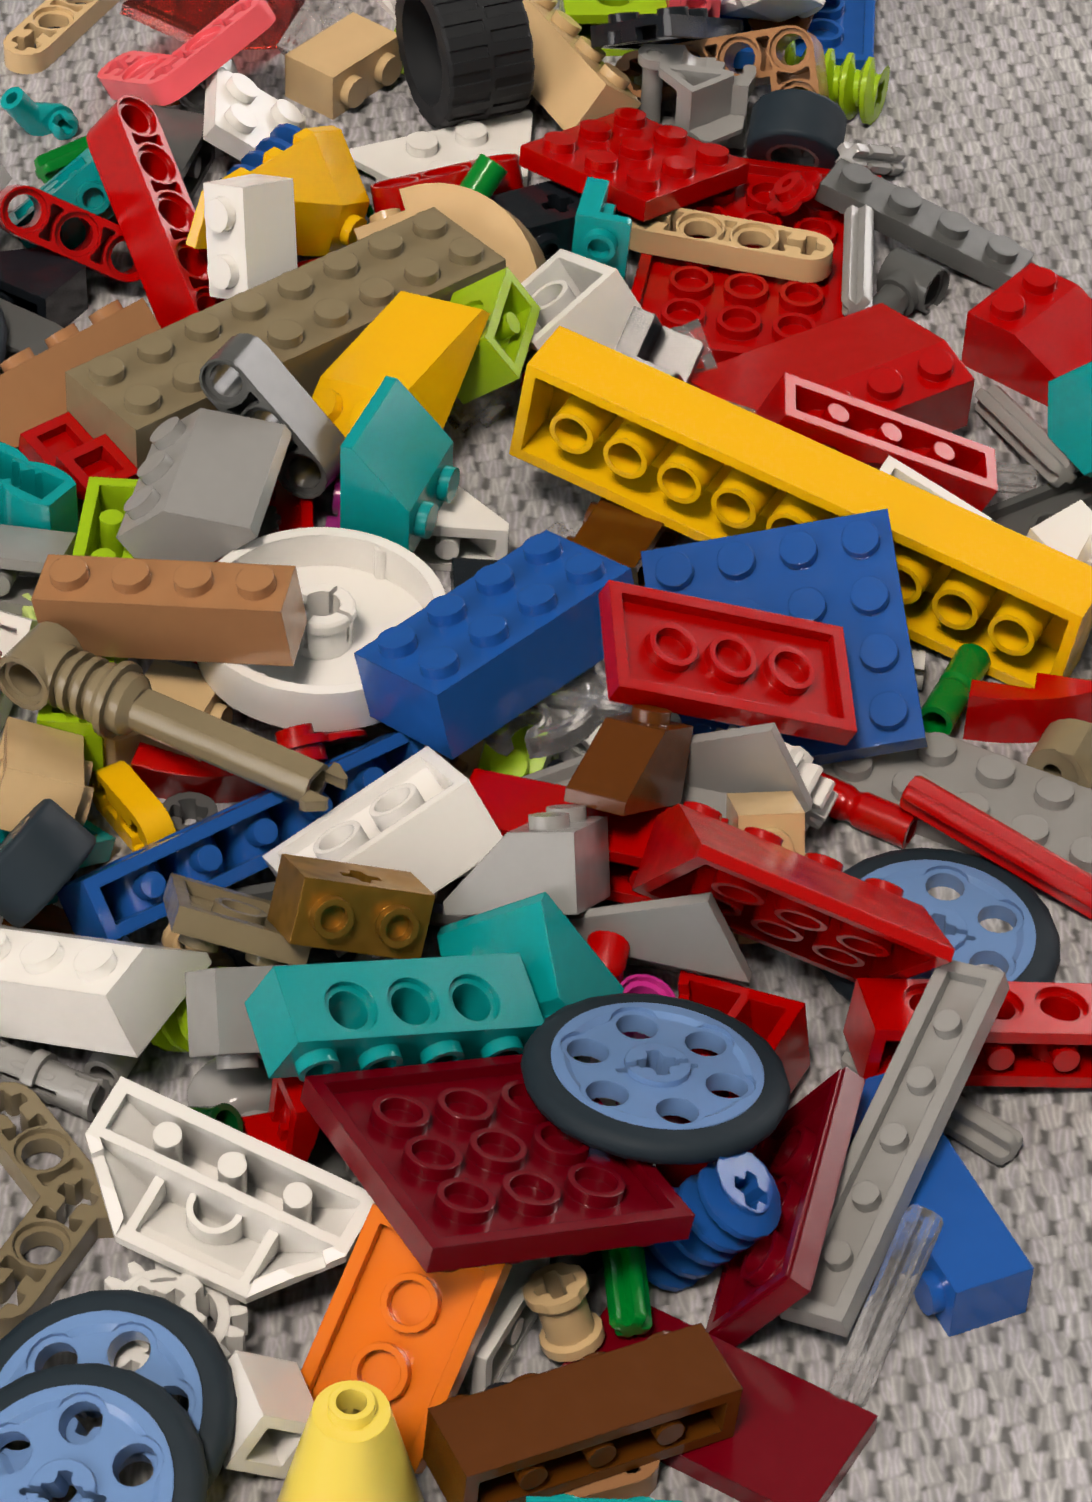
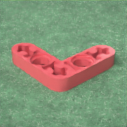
(166, 77)

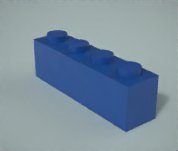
(976, 1264)

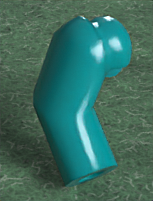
(40, 117)

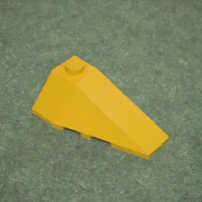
(326, 191)

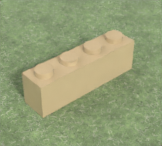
(569, 73)

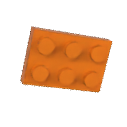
(402, 1328)

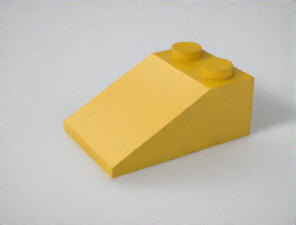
(412, 339)

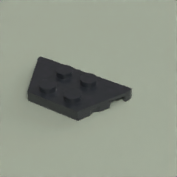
(668, 26)

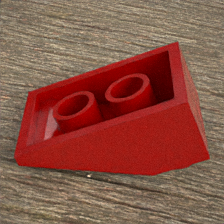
(1030, 332)

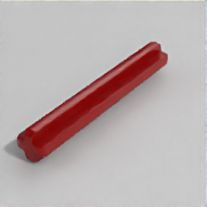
(999, 843)

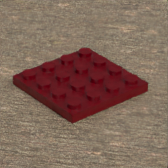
(479, 1171)

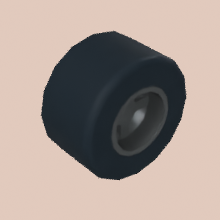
(796, 128)
(39, 860)

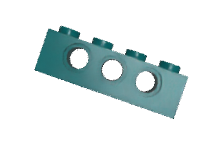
(391, 1013)

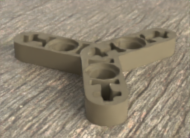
(48, 1192)

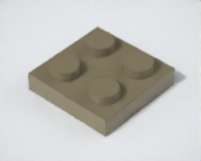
(220, 916)

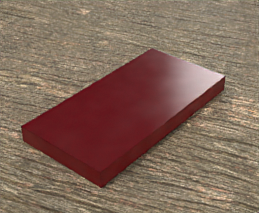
(806, 1163)
(787, 1436)

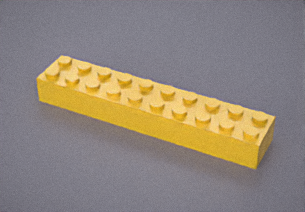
(732, 473)

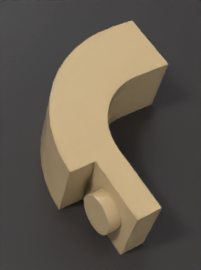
(473, 213)

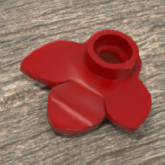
(304, 740)

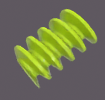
(849, 87)

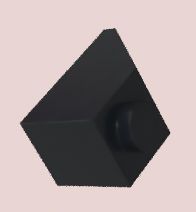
(44, 283)

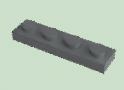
(924, 225)

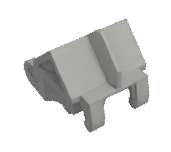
(709, 98)

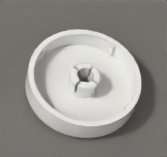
(351, 594)

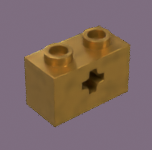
(350, 907)

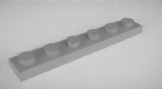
(899, 1138)

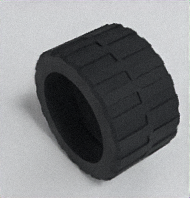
(465, 58)

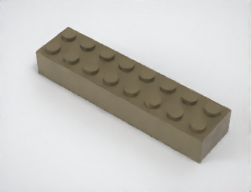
(300, 315)

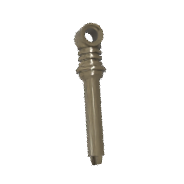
(119, 699)

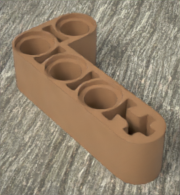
(770, 62)

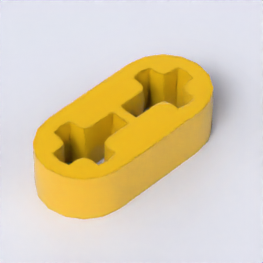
(129, 805)

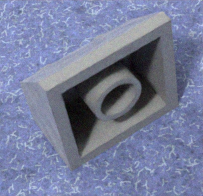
(552, 854)

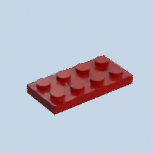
(726, 662)

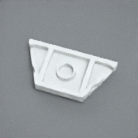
(445, 146)

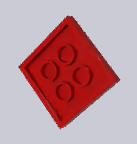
(647, 163)

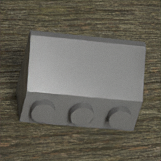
(203, 486)

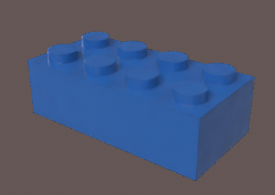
(490, 645)

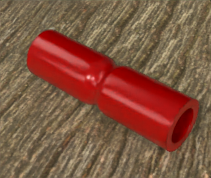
(872, 814)

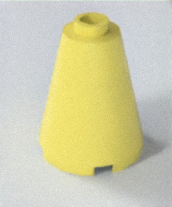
(351, 1451)

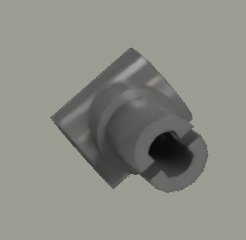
(910, 282)

